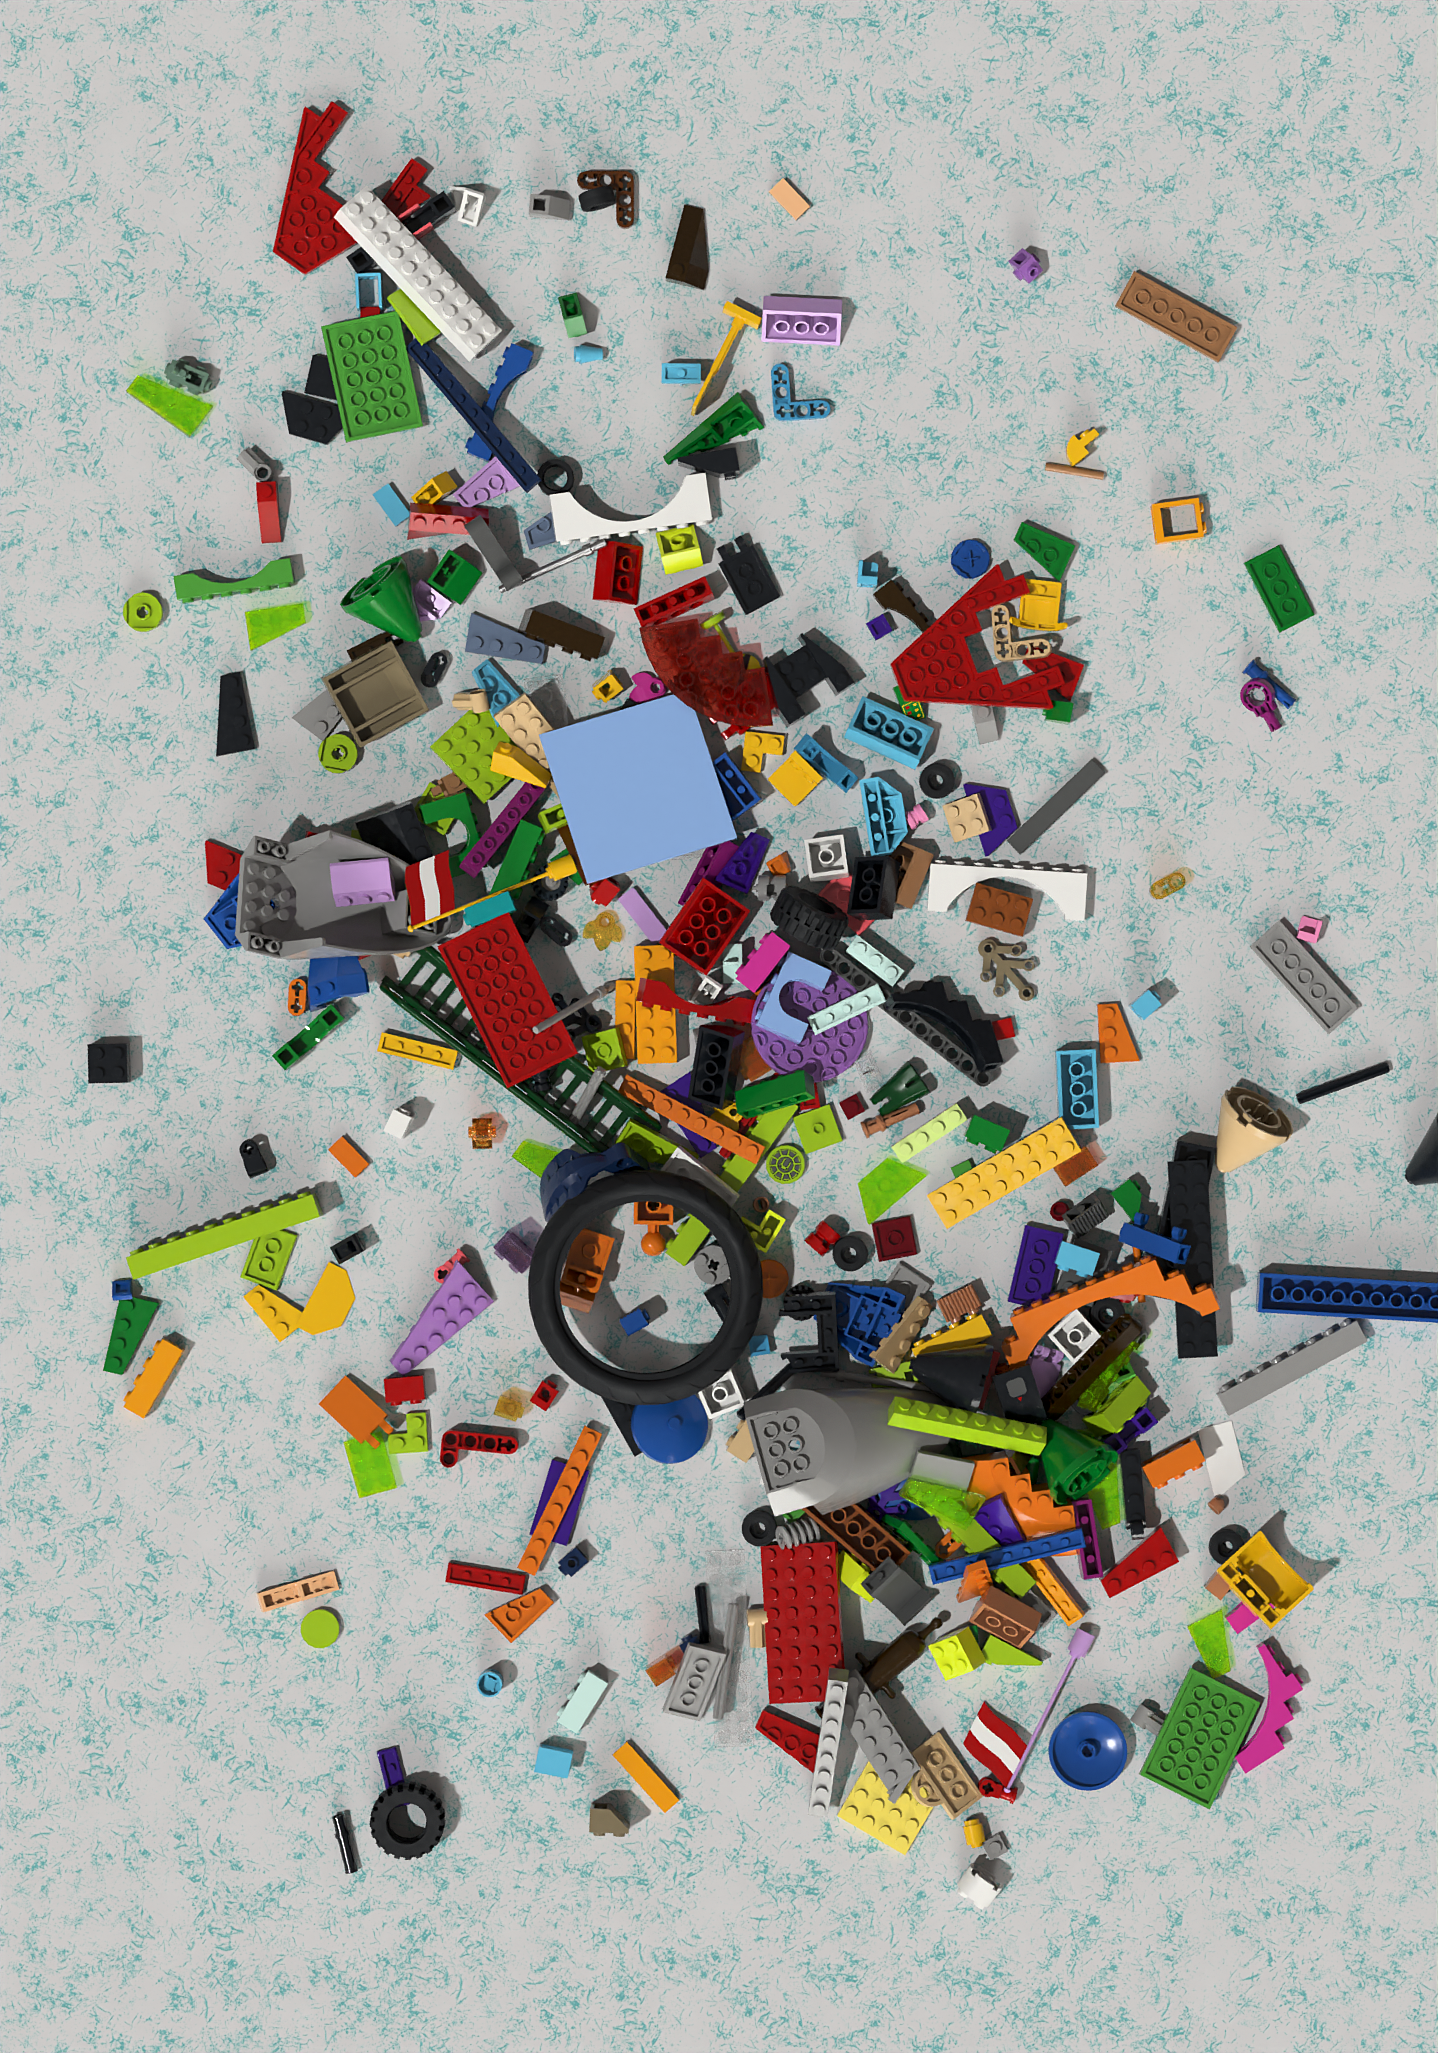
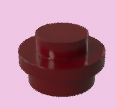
(1058, 1210)

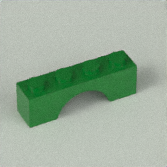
(308, 1037)

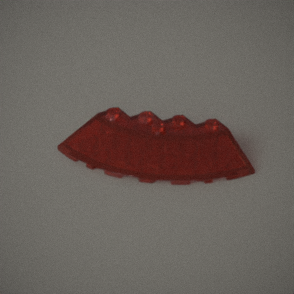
(705, 676)

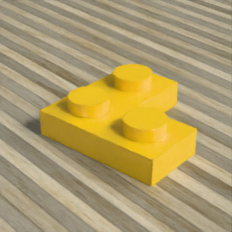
(757, 744)

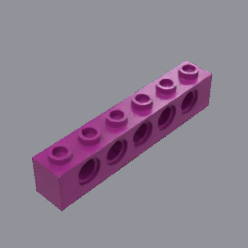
(501, 828)

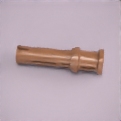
(880, 1123)

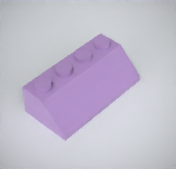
(801, 320)

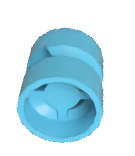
(490, 1683)

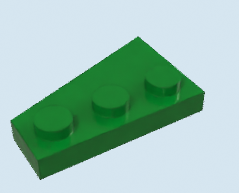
(1045, 549)

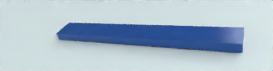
(1009, 1554)

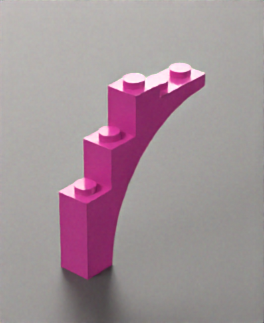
(1281, 1687)

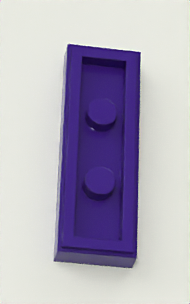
(391, 1768)

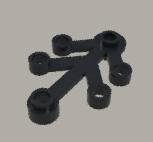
(586, 1020)

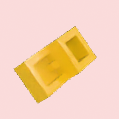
(1076, 448)

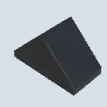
(347, 1248)

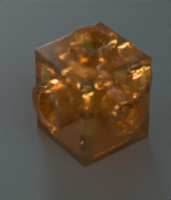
(482, 1133)

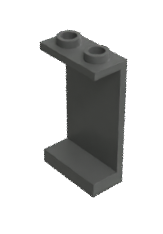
(896, 1590)

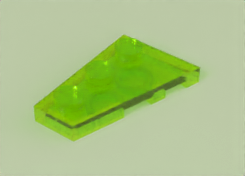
(272, 623)

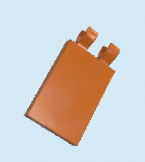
(355, 1411)

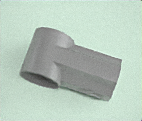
(254, 465)
(1146, 1719)

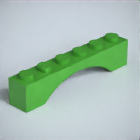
(273, 574)

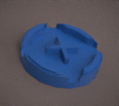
(970, 559)

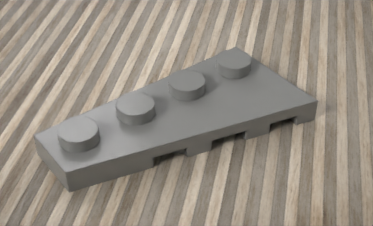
(319, 716)

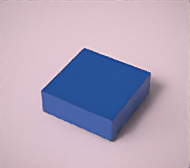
(122, 1290)

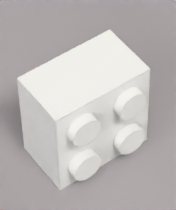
(826, 858)
(1075, 1335)
(723, 1395)

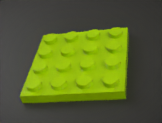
(469, 752)

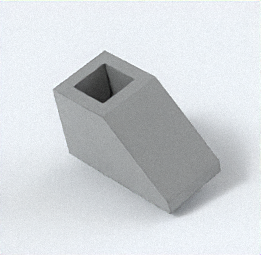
(549, 207)

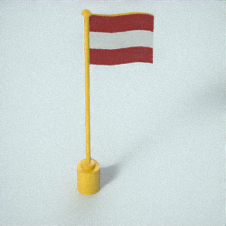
(432, 888)

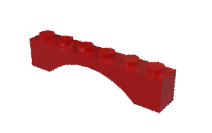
(658, 993)

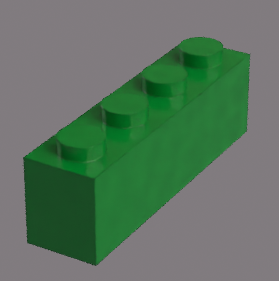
(775, 1094)

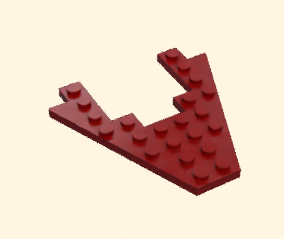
(307, 225)
(941, 666)

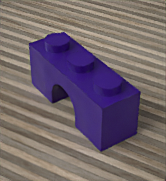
(1137, 1425)

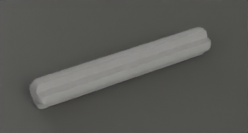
(588, 1095)

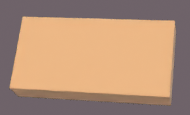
(789, 199)

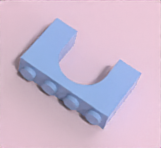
(772, 1016)

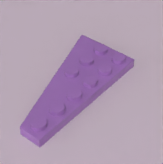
(444, 1315)

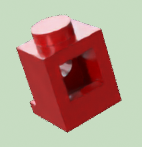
(541, 1401)

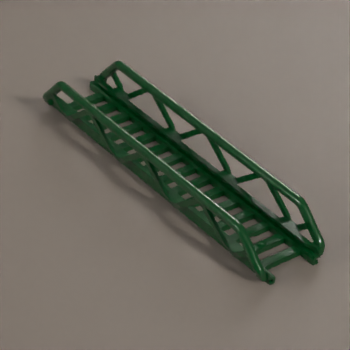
(475, 1054)

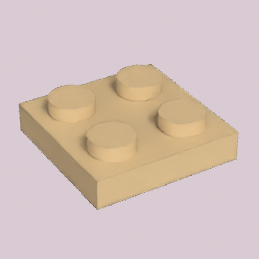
(967, 817)

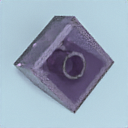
(514, 1251)

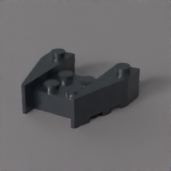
(800, 674)

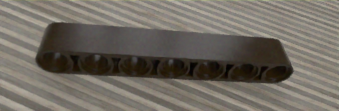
(1091, 1365)

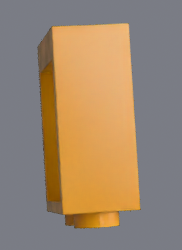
(1158, 527)

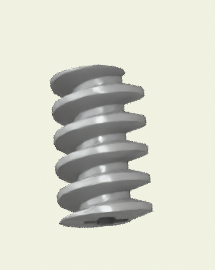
(797, 1532)

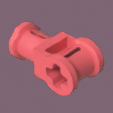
(460, 1256)

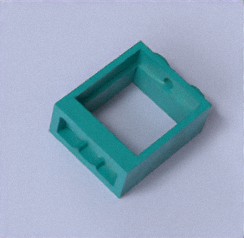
(489, 909)

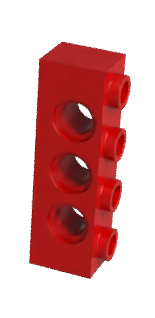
(674, 603)

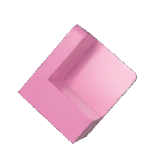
(1308, 929)

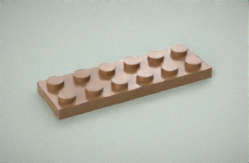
(1176, 316)

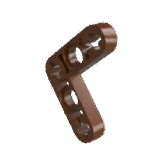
(616, 185)

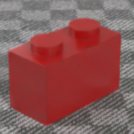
(404, 1389)

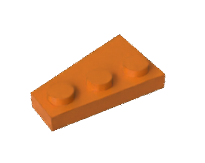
(1114, 1038)
(519, 1614)

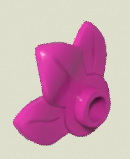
(644, 690)

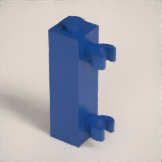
(1154, 1243)

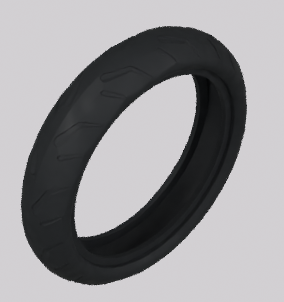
(744, 1297)

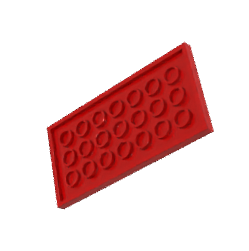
(507, 999)
(803, 1620)

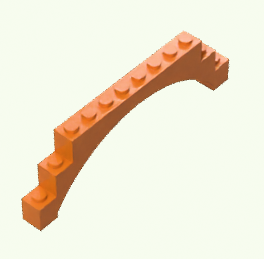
(1138, 1278)

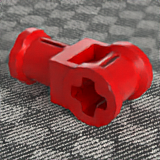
(997, 1790)

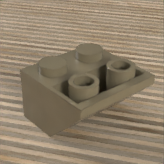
(607, 1819)

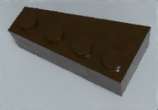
(562, 634)

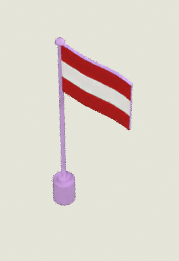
(997, 1743)

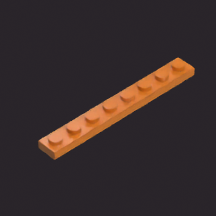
(691, 1119)
(559, 1500)

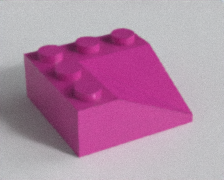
(762, 961)

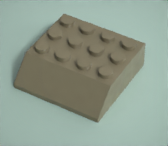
(374, 693)

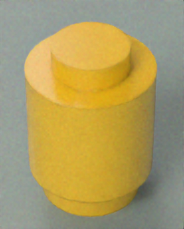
(974, 1832)

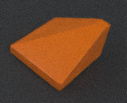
(779, 865)

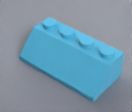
(888, 732)

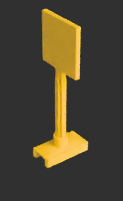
(740, 317)

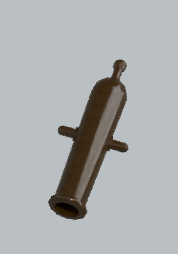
(893, 1660)

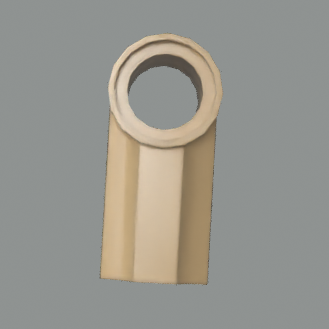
(474, 700)
(756, 1624)

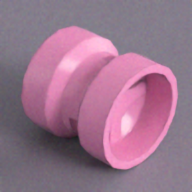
(915, 816)

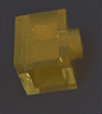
(509, 1408)

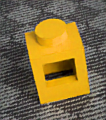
(607, 693)

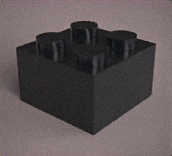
(109, 1063)

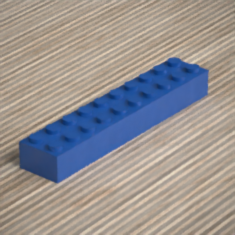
(1347, 1297)

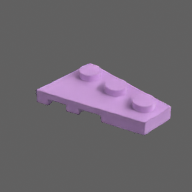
(486, 484)

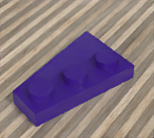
(744, 863)

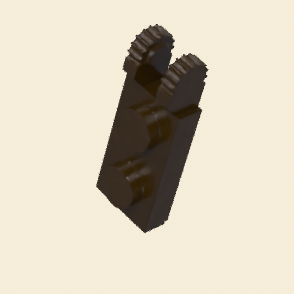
(371, 643)

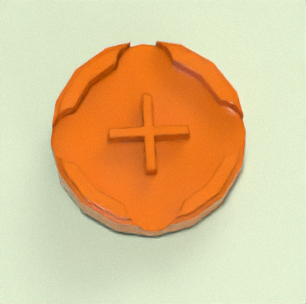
(774, 1278)

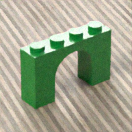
(458, 807)

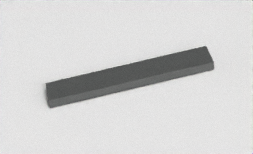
(1055, 806)

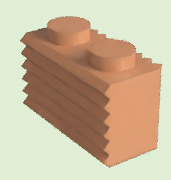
(958, 1303)

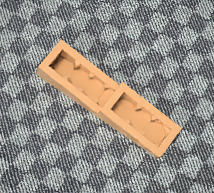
(297, 1591)

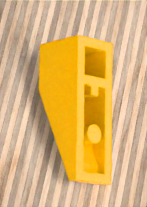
(517, 764)

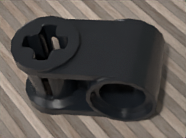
(254, 1162)

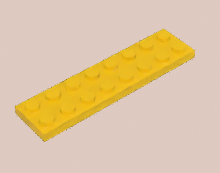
(1004, 1172)

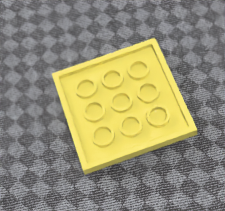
(873, 1813)

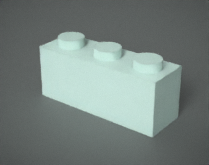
(874, 961)
(581, 1700)

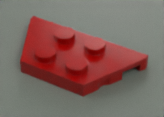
(221, 865)

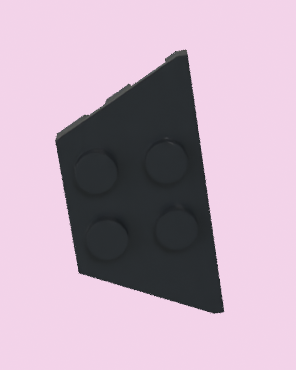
(311, 418)

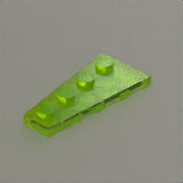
(176, 408)
(1098, 1390)
(946, 1502)

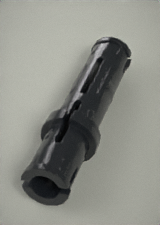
(342, 1835)

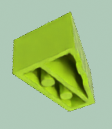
(1118, 1408)

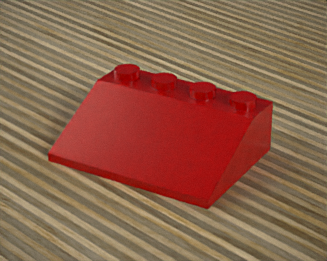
(704, 926)

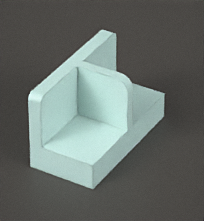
(731, 962)

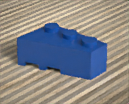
(736, 788)

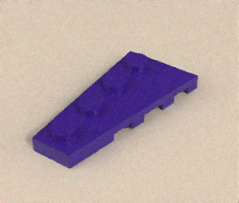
(679, 1091)
(998, 1521)

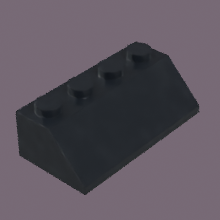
(716, 1065)

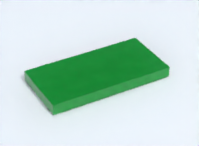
(1278, 589)

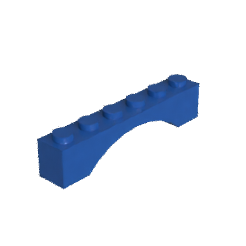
(515, 365)

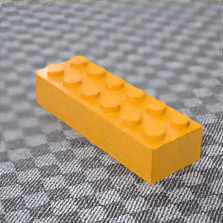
(654, 1026)

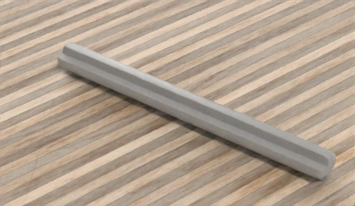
(723, 1677)

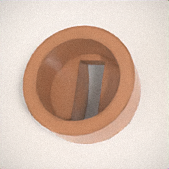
(764, 1204)
(1217, 1505)

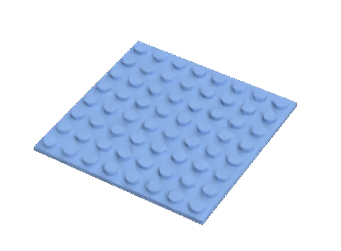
(637, 787)

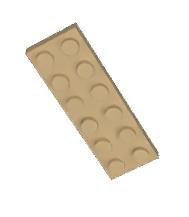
(523, 725)

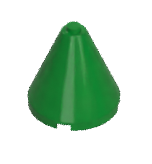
(386, 600)
(1073, 1461)

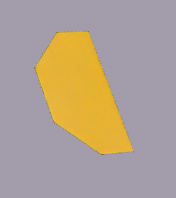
(328, 1302)

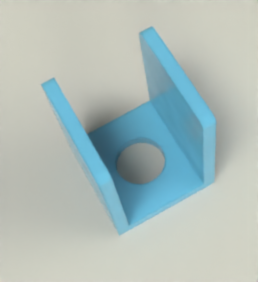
(369, 276)
(553, 1760)

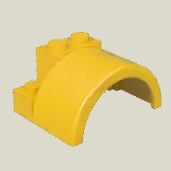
(1264, 1580)

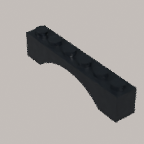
(432, 211)

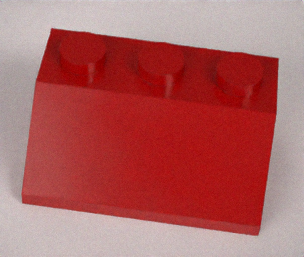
(618, 573)

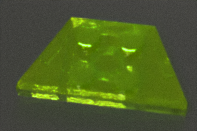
(886, 1186)

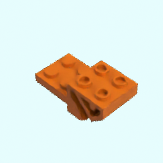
(584, 1269)

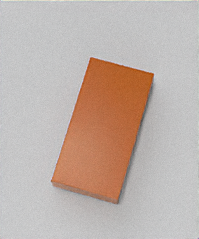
(348, 1156)

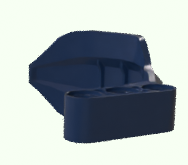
(571, 1172)

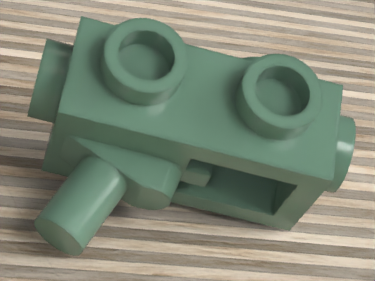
(182, 374)

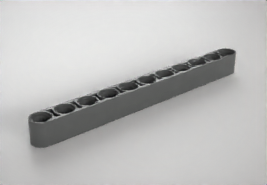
(911, 1025)

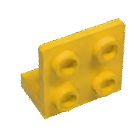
(795, 779)

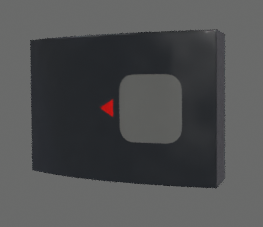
(1019, 1395)

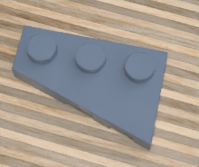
(540, 532)

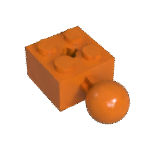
(653, 1242)

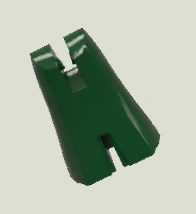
(900, 1089)

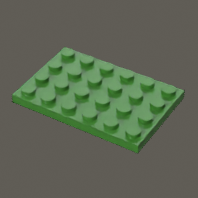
(371, 376)
(1199, 1738)

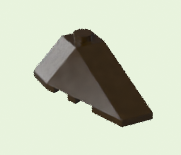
(689, 255)

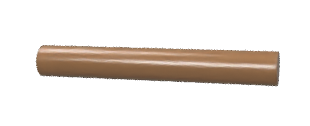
(1074, 471)

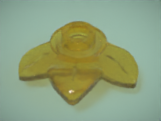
(602, 934)

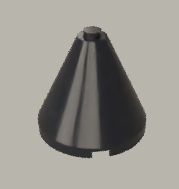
(1424, 1163)
(955, 1374)

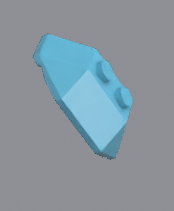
(883, 815)

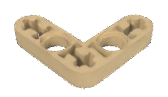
(1013, 647)

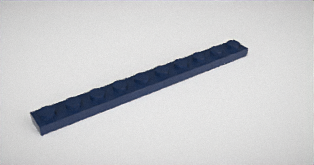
(474, 415)

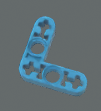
(786, 402)

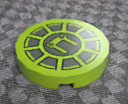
(785, 1164)

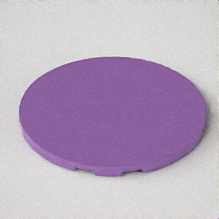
(820, 1054)

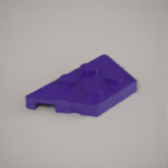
(998, 813)

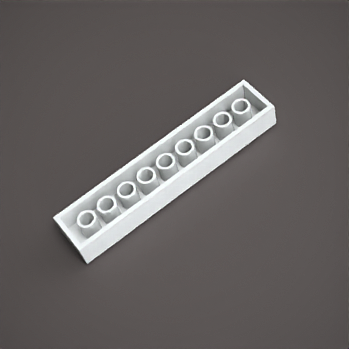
(417, 273)

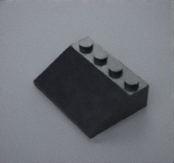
(396, 833)

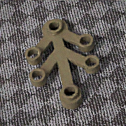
(1003, 967)

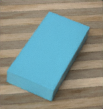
(391, 505)

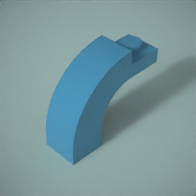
(825, 763)

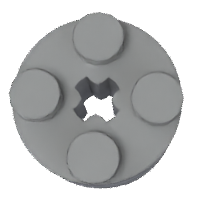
(708, 1274)

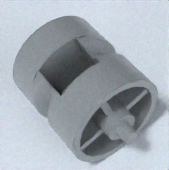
(769, 887)

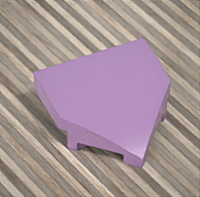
(430, 602)

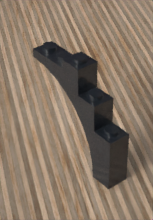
(954, 1015)

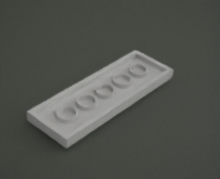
(1303, 977)
(876, 1733)

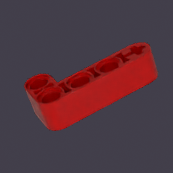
(479, 1446)

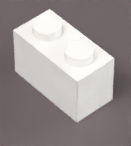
(399, 1122)

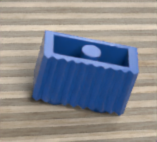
(635, 1321)

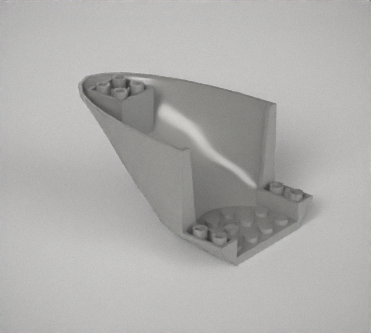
(305, 912)
(843, 1445)

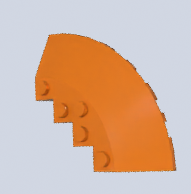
(1028, 1503)

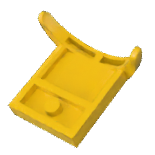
(1040, 607)

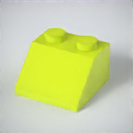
(679, 549)

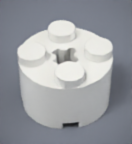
(979, 1886)

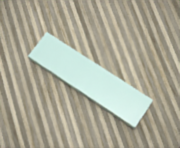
(846, 1009)

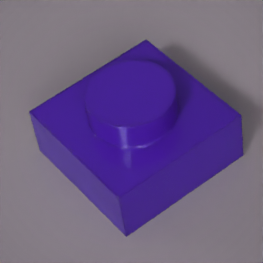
(879, 627)

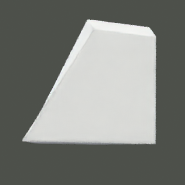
(468, 204)

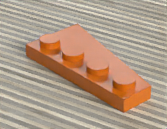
(975, 1581)

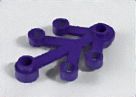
(886, 1496)

